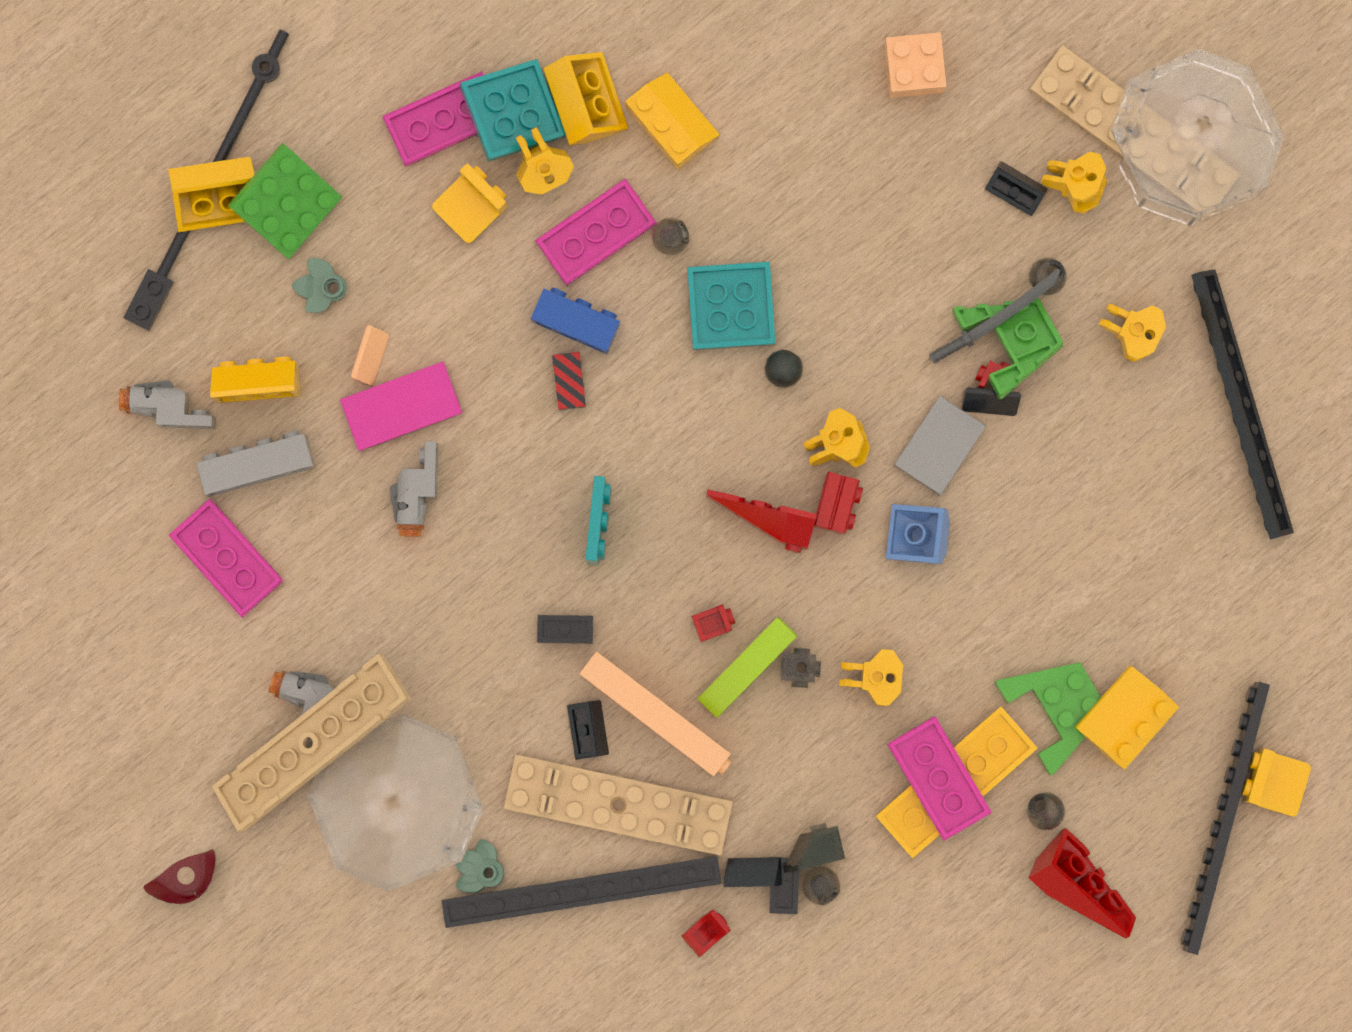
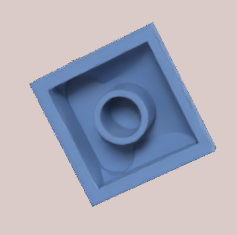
(918, 534)

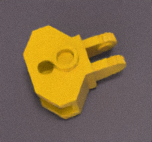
(542, 166)
(1081, 180)
(1133, 330)
(843, 440)
(874, 677)

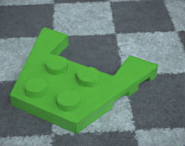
(1026, 338)
(1066, 698)

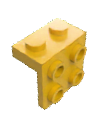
(470, 204)
(1276, 782)

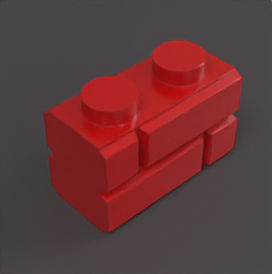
(836, 503)

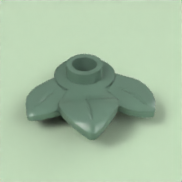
(316, 286)
(475, 866)

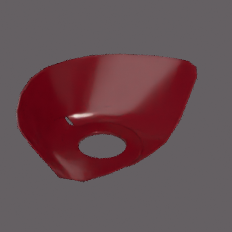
(169, 889)

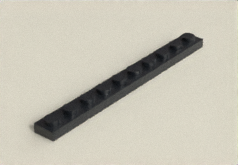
(1242, 404)
(1221, 829)
(581, 891)

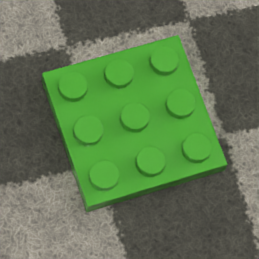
(285, 201)

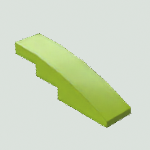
(747, 667)

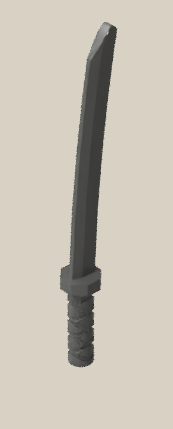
(969, 337)

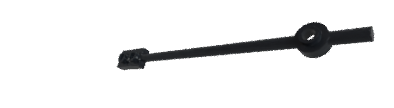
(155, 286)

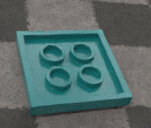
(510, 106)
(731, 305)
(598, 520)

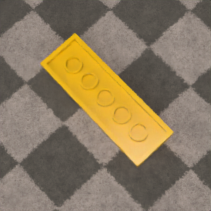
(988, 755)

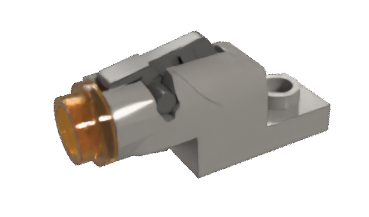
(165, 402)
(411, 491)
(300, 688)

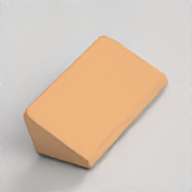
(369, 355)

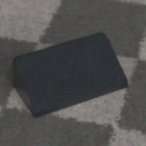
(1016, 188)
(987, 402)
(588, 729)
(753, 872)

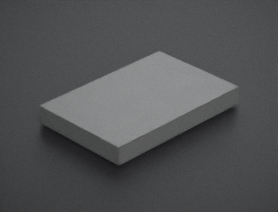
(939, 445)

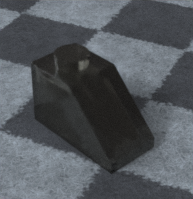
(815, 848)

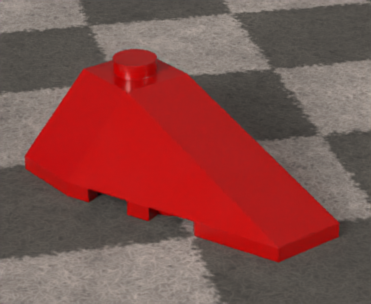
(782, 524)
(1073, 880)

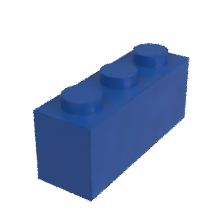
(576, 320)

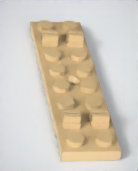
(1081, 95)
(332, 724)
(588, 798)

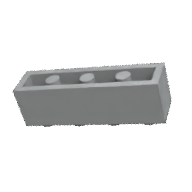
(255, 465)

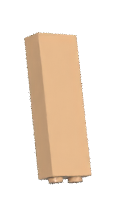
(656, 715)

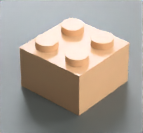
(915, 65)

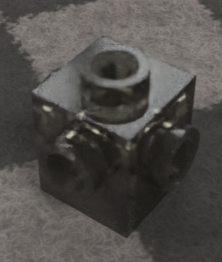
(789, 671)

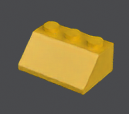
(585, 97)
(671, 120)
(205, 191)
(255, 380)
(1127, 717)

